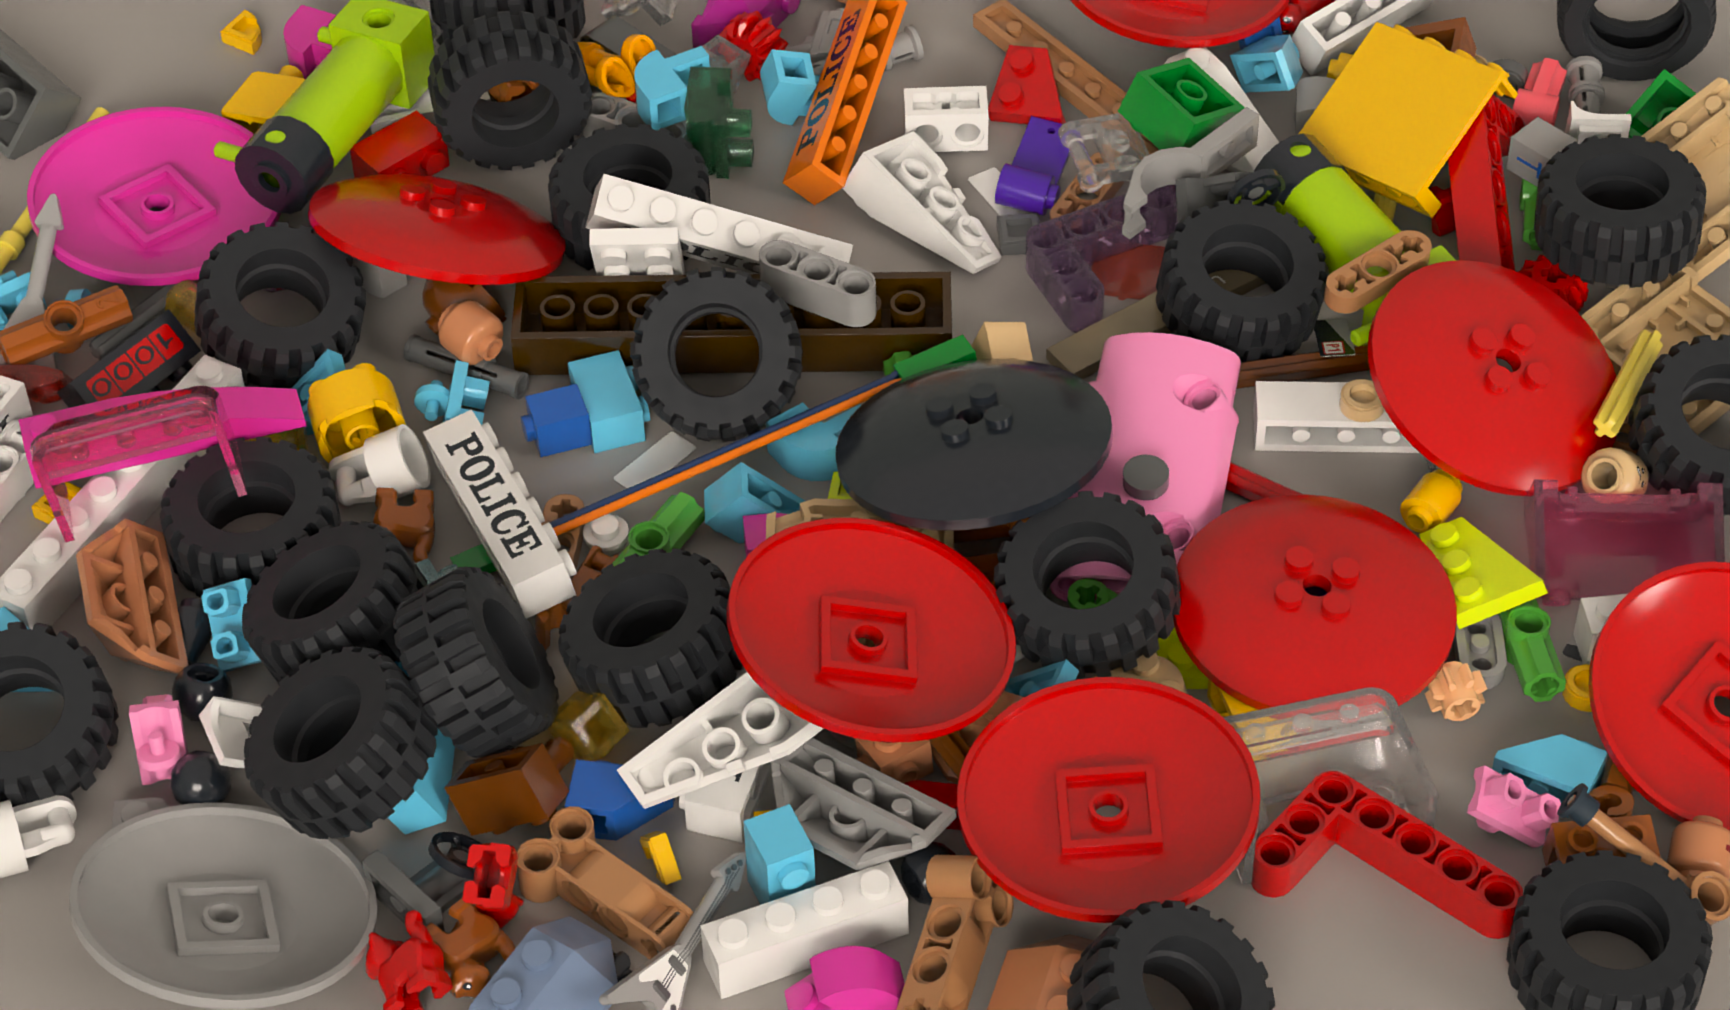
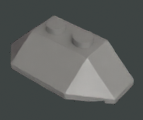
(854, 808)

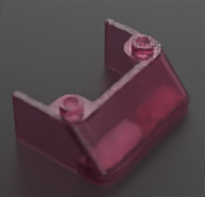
(128, 433)

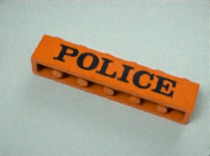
(843, 98)

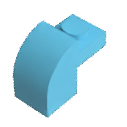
(788, 84)
(663, 85)
(812, 450)

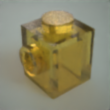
(589, 725)

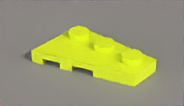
(1480, 572)

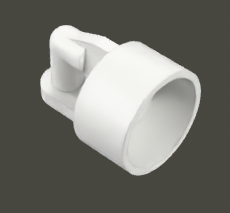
(390, 461)
(33, 830)

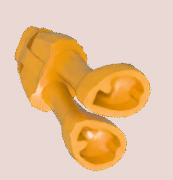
(613, 72)

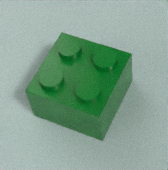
(1177, 104)

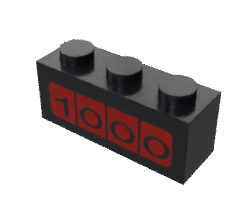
(136, 365)

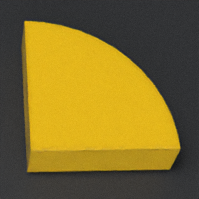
(243, 33)
(657, 847)

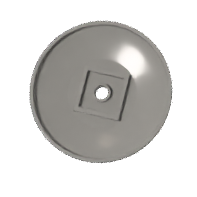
(161, 879)

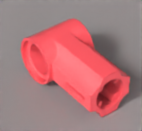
(1541, 92)

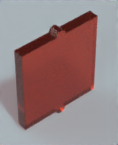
(1130, 272)

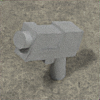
(820, 44)

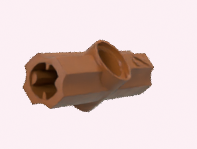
(88, 315)

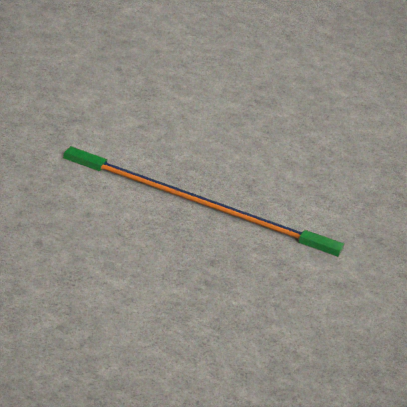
(949, 352)

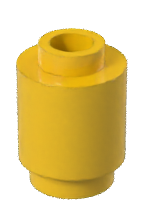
(1431, 501)

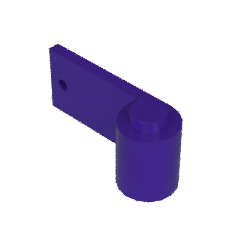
(1035, 171)

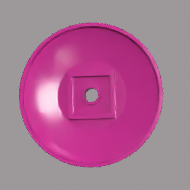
(138, 161)

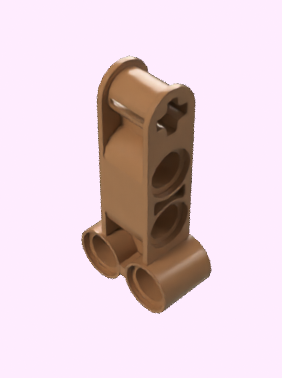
(599, 884)
(954, 934)

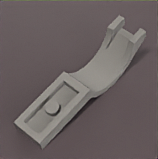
(1202, 160)

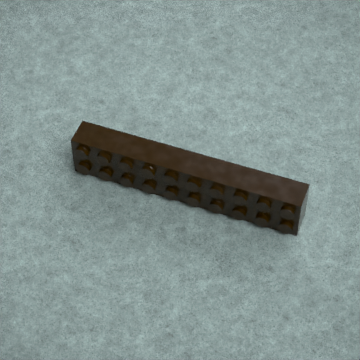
(593, 315)

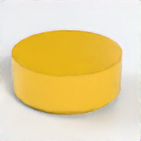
(1577, 688)

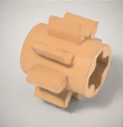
(1456, 691)

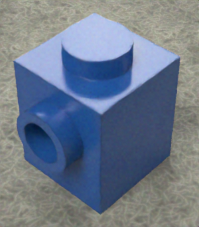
(557, 420)

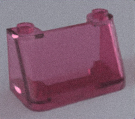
(1617, 541)

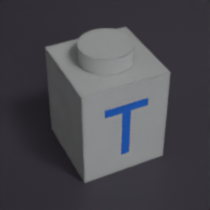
(1534, 147)

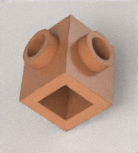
(898, 760)

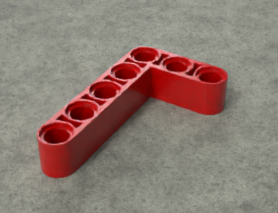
(1480, 186)
(1392, 841)

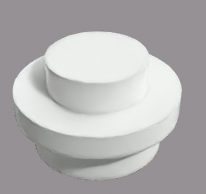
(607, 532)

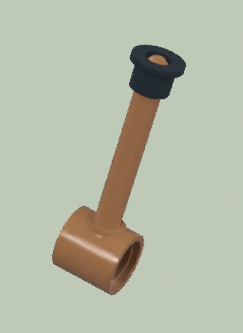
(1708, 886)

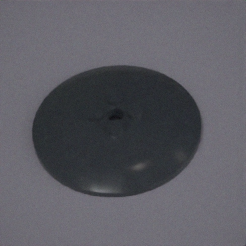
(974, 444)

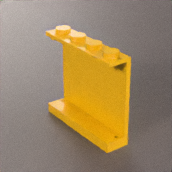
(1403, 112)

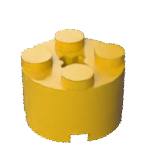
(351, 409)

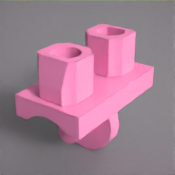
(157, 736)
(1509, 806)

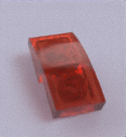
(40, 381)

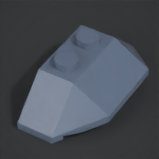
(553, 969)

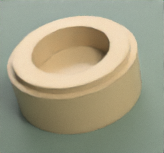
(1360, 401)

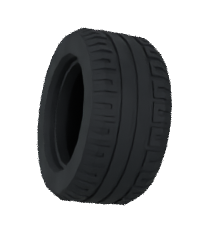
(1639, 47)

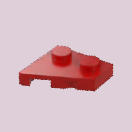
(1026, 88)

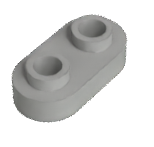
(1483, 650)

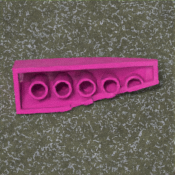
(250, 411)

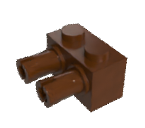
(511, 787)

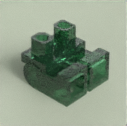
(714, 121)

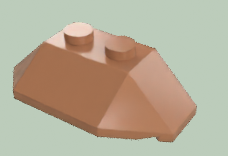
(133, 597)
(1038, 975)

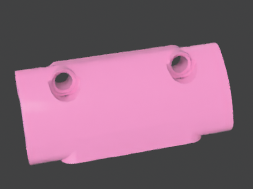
(1169, 402)

